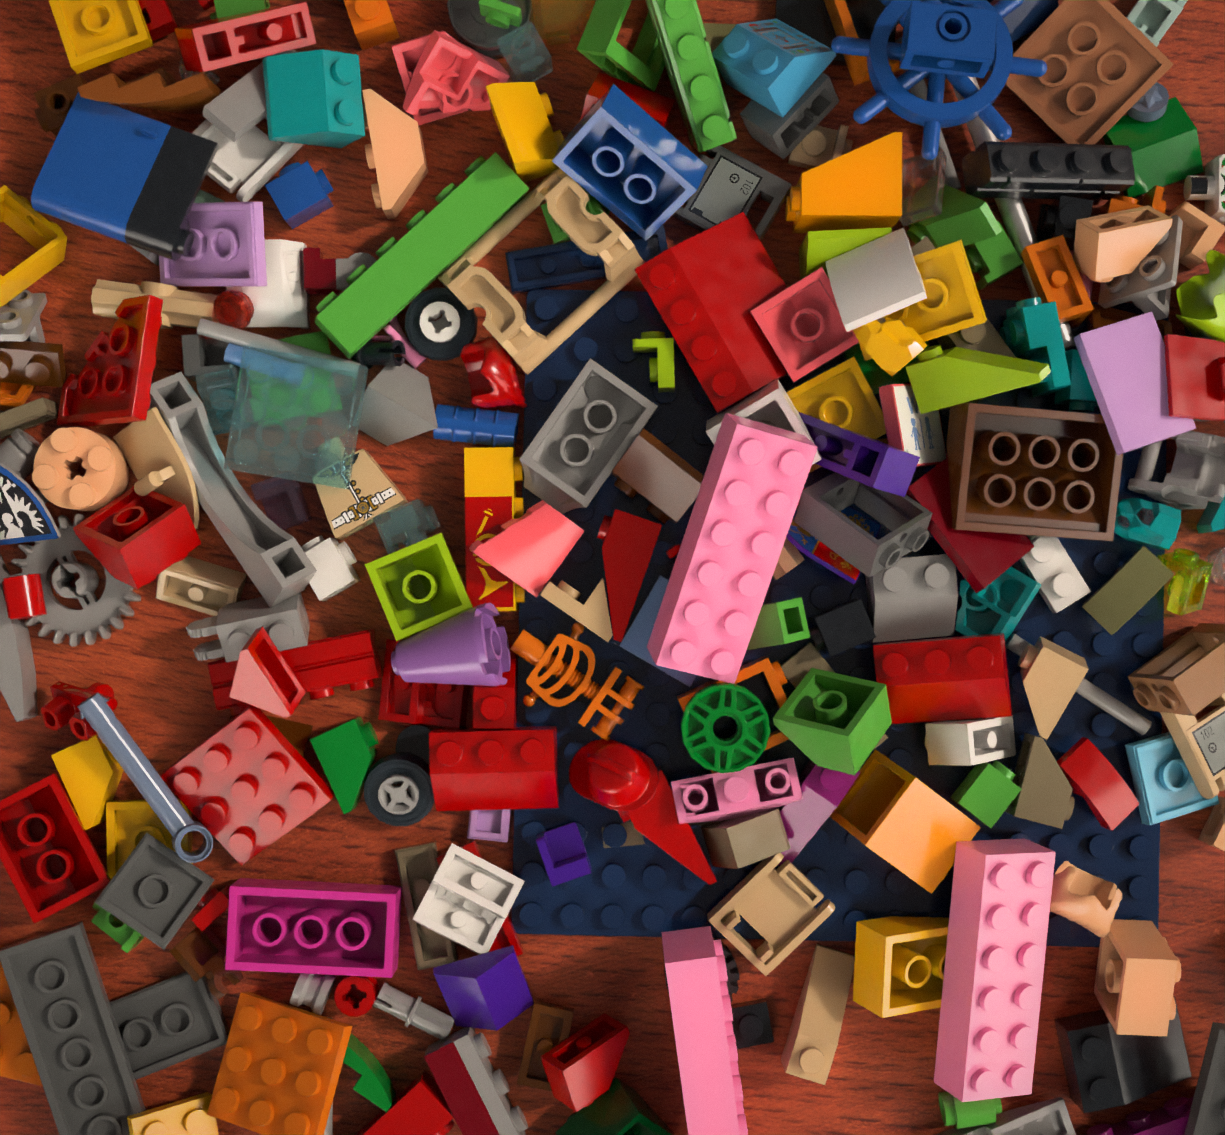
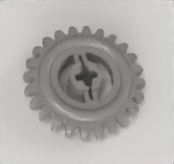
(96, 614)

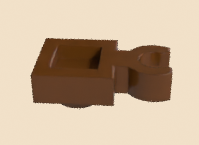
(202, 955)

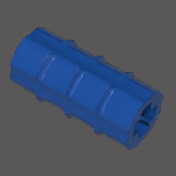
(476, 426)

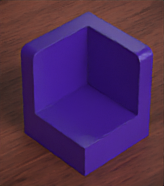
(563, 853)

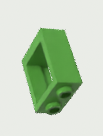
(599, 45)

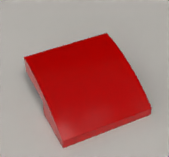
(420, 702)

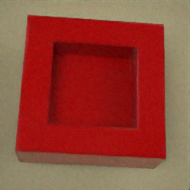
(211, 907)

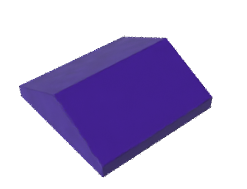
(485, 989)

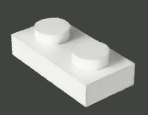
(1056, 572)

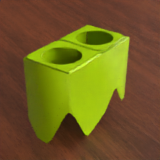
(1203, 300)

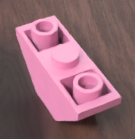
(736, 793)

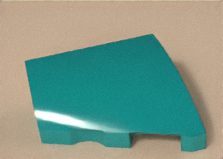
(997, 606)

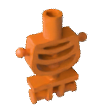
(542, 656)

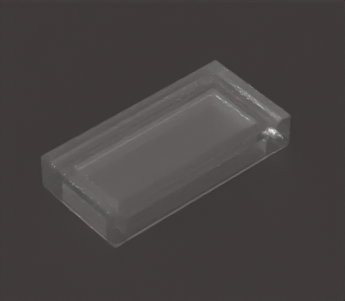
(922, 187)

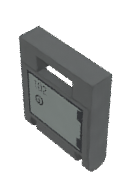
(732, 188)

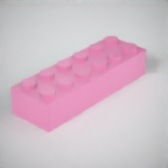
(730, 548)
(994, 968)
(704, 1032)

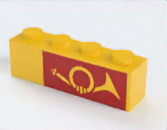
(489, 503)

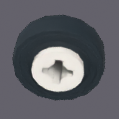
(438, 338)

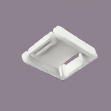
(247, 161)

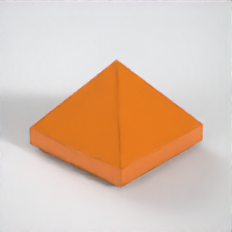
(13, 395)

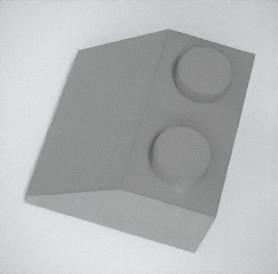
(913, 599)

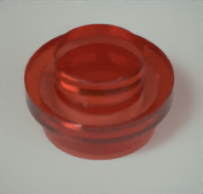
(233, 309)

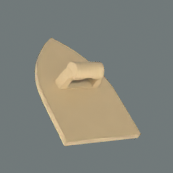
(158, 462)

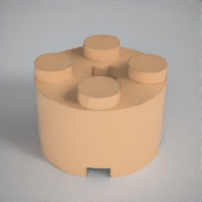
(58, 464)

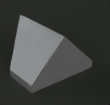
(397, 405)

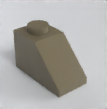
(1044, 787)

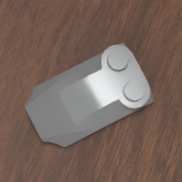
(584, 439)

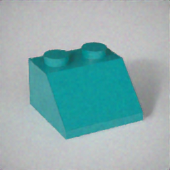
(314, 98)

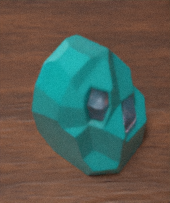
(1147, 523)

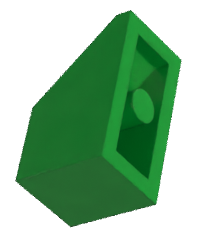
(346, 759)

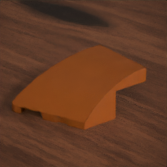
(154, 91)

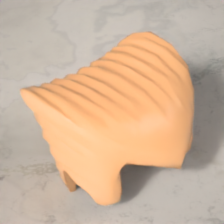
(1084, 898)

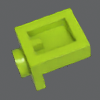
(663, 366)

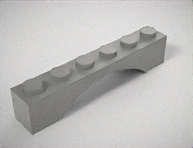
(262, 548)

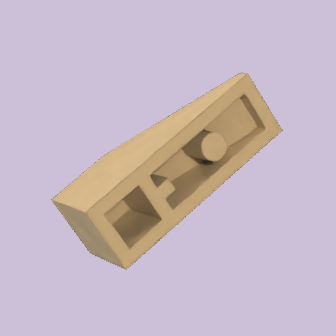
(819, 1015)

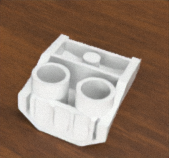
(284, 298)

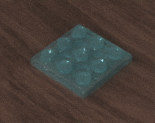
(296, 417)

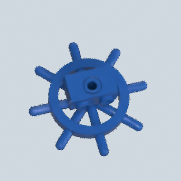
(939, 44)

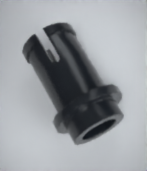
(380, 353)

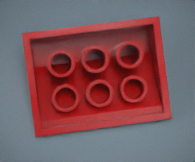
(706, 301)

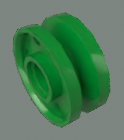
(729, 753)

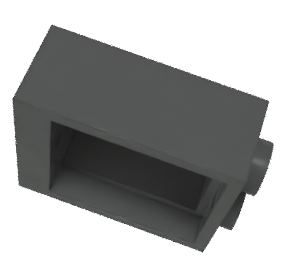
(821, 517)

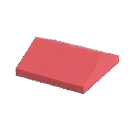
(804, 325)

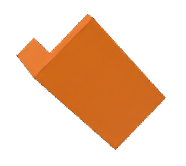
(1058, 279)

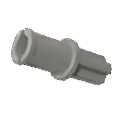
(413, 1012)

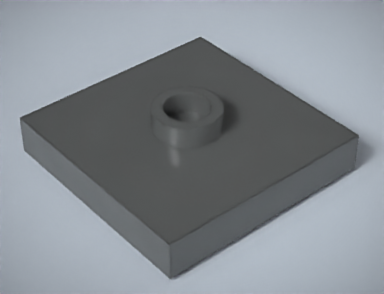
(154, 891)

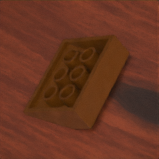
(1032, 472)

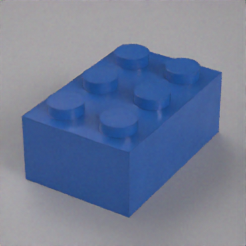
(630, 163)

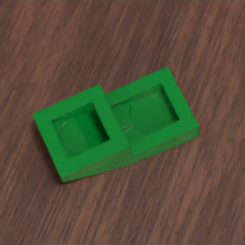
(373, 1082)

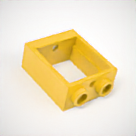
(40, 233)

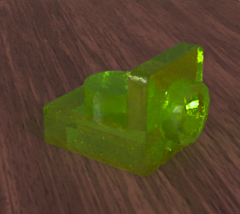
(1190, 581)

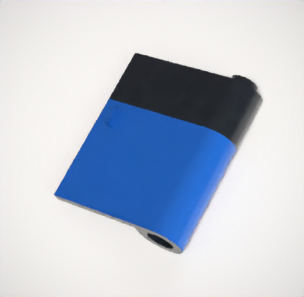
(124, 177)

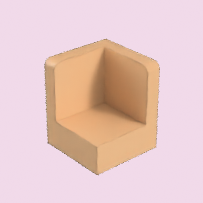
(1198, 234)

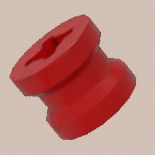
(357, 987)

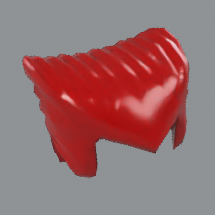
(491, 375)

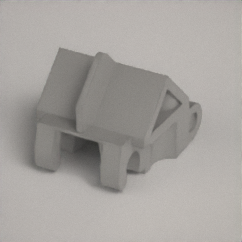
(1195, 473)

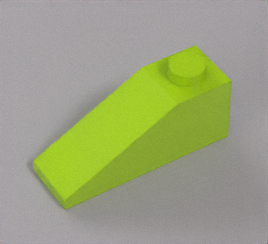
(965, 375)

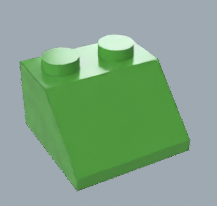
(835, 719)

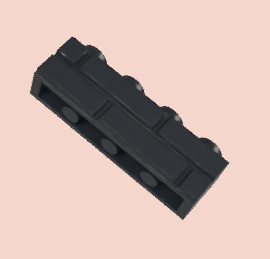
(1047, 170)

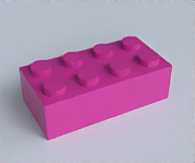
(313, 927)

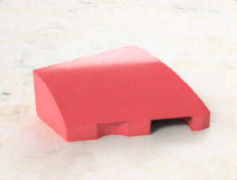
(452, 77)
(531, 546)

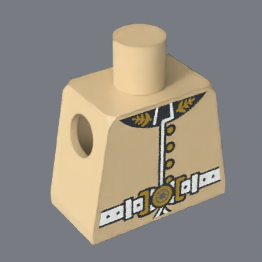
(368, 496)

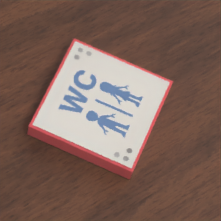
(908, 428)

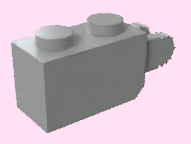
(236, 622)

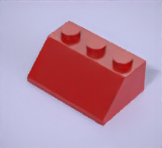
(945, 678)
(494, 768)
(47, 849)

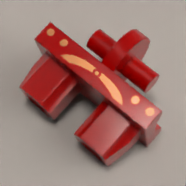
(64, 709)

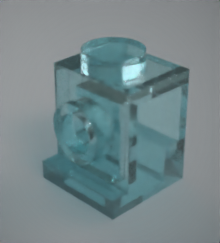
(406, 524)

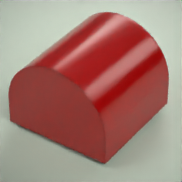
(24, 596)

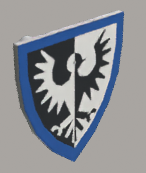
(23, 511)

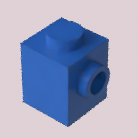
(300, 193)

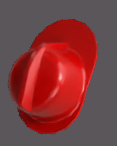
(614, 775)

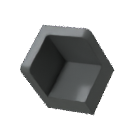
(203, 356)

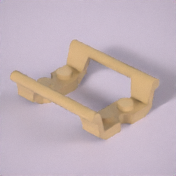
(591, 233)

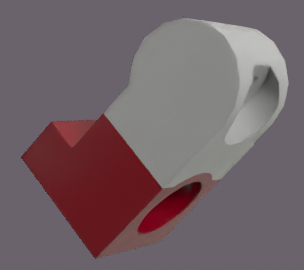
(330, 275)

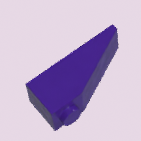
(862, 457)

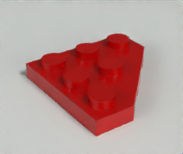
(118, 370)

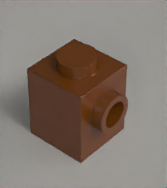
(56, 102)

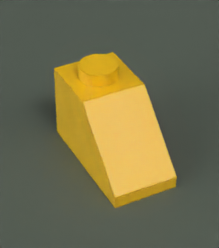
(89, 778)

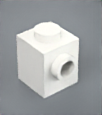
(333, 566)

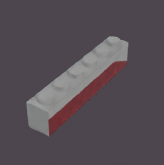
(473, 1086)

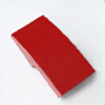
(1098, 783)

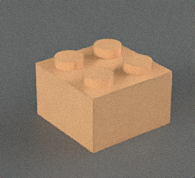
(1137, 978)

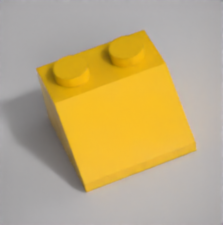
(525, 127)

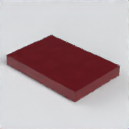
(976, 554)

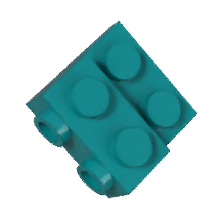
(1035, 334)

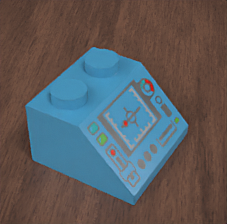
(771, 62)

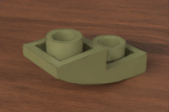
(1128, 590)

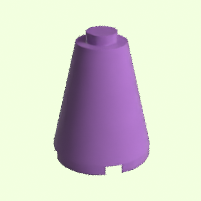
(456, 651)

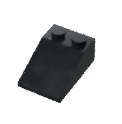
(1114, 1068)

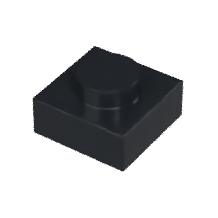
(751, 1023)

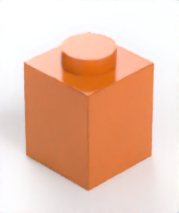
(371, 22)

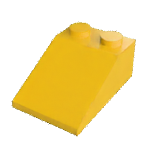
(899, 964)

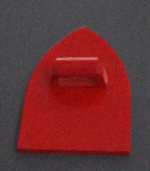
(1195, 377)

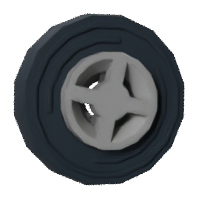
(393, 803)

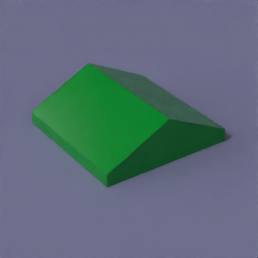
(1161, 149)

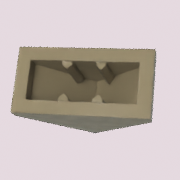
(745, 839)

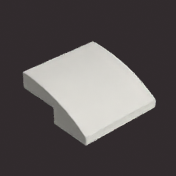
(875, 280)
(468, 900)

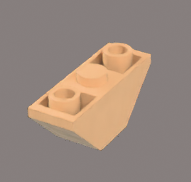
(394, 151)

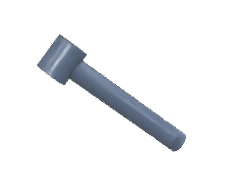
(144, 777)

